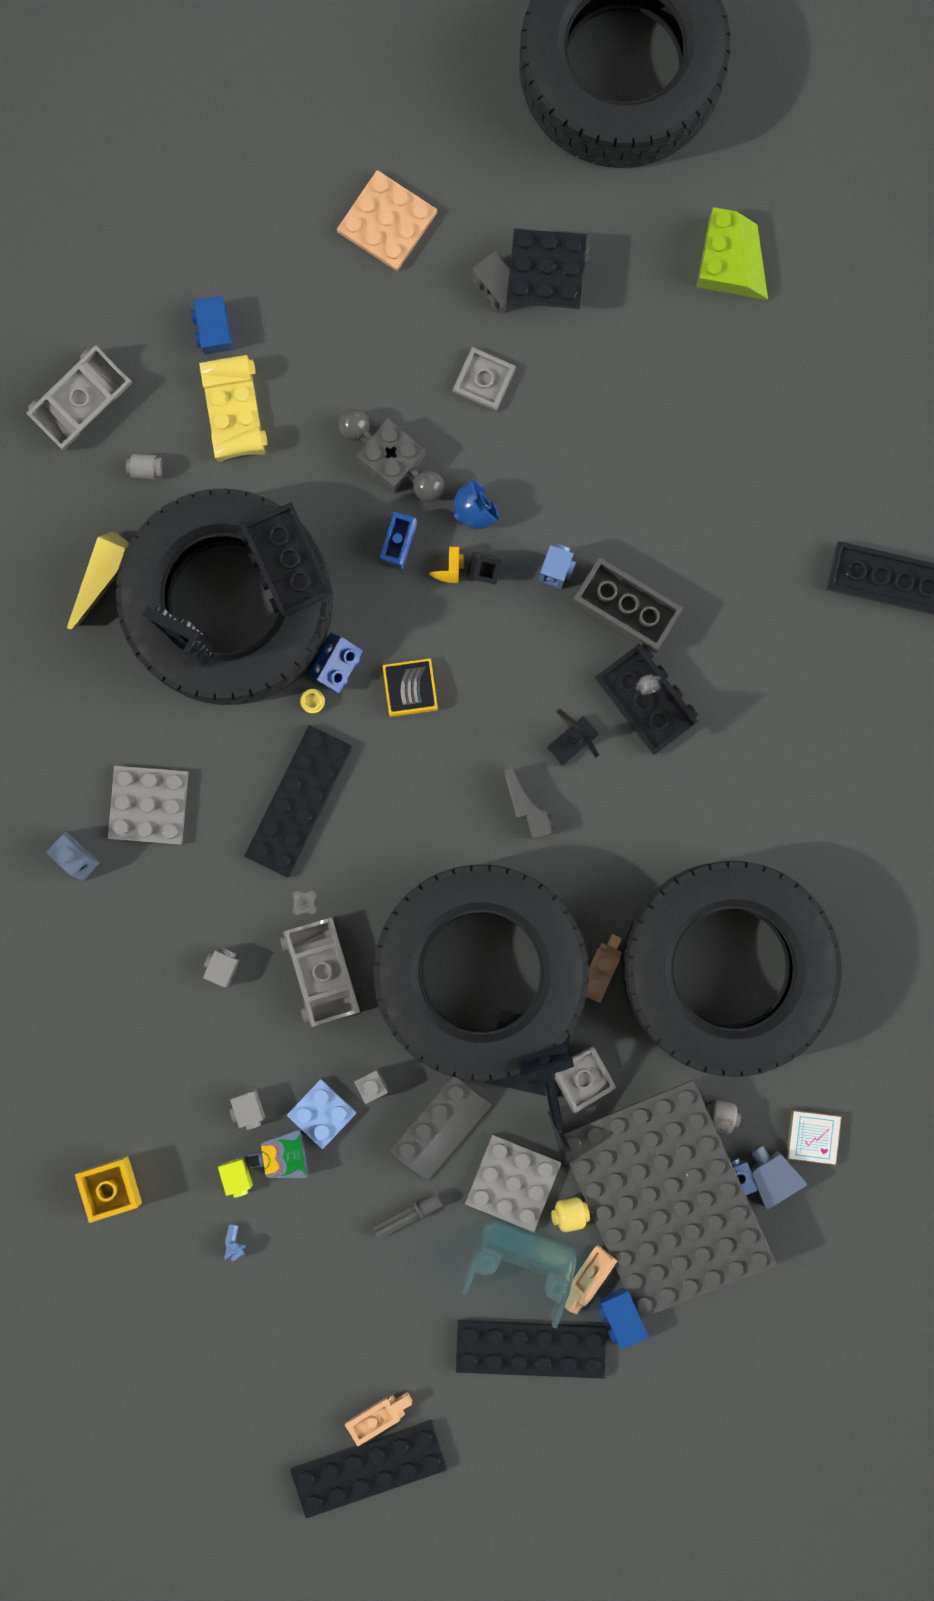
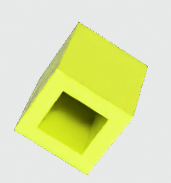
(235, 1177)

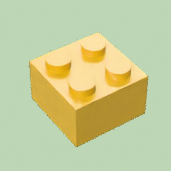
(108, 1189)

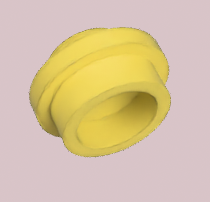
(312, 701)

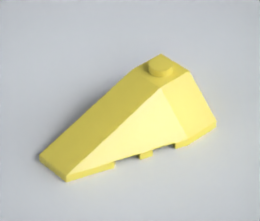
(99, 575)

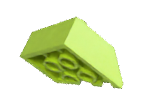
(732, 256)

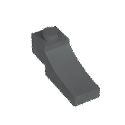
(538, 821)

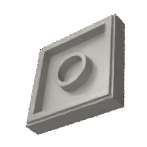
(484, 379)
(585, 1080)

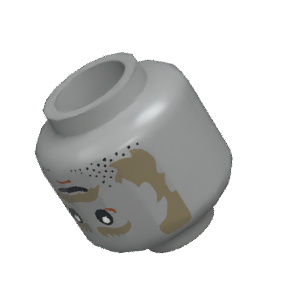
(724, 1115)

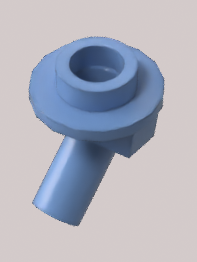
(233, 1249)

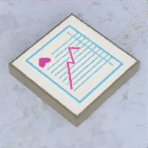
(813, 1137)

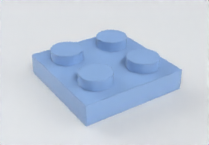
(321, 1113)

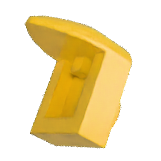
(456, 562)

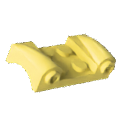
(232, 407)

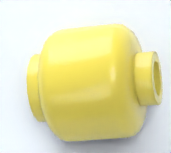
(570, 1214)

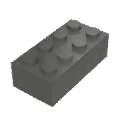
(627, 605)

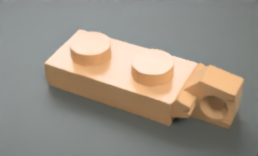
(603, 967)
(589, 1279)
(377, 1418)

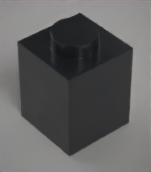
(484, 568)

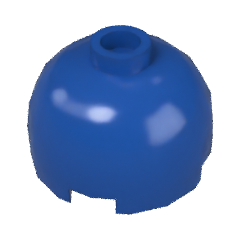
(474, 507)

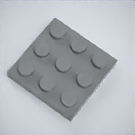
(148, 805)
(513, 1182)

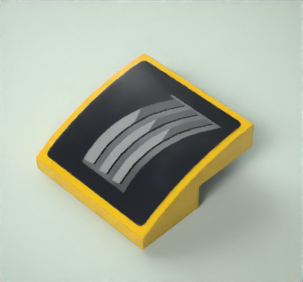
(410, 687)

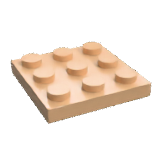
(387, 220)

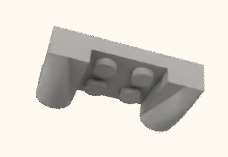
(78, 397)
(320, 972)

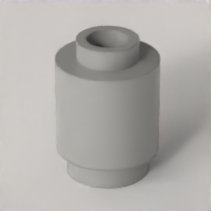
(144, 466)

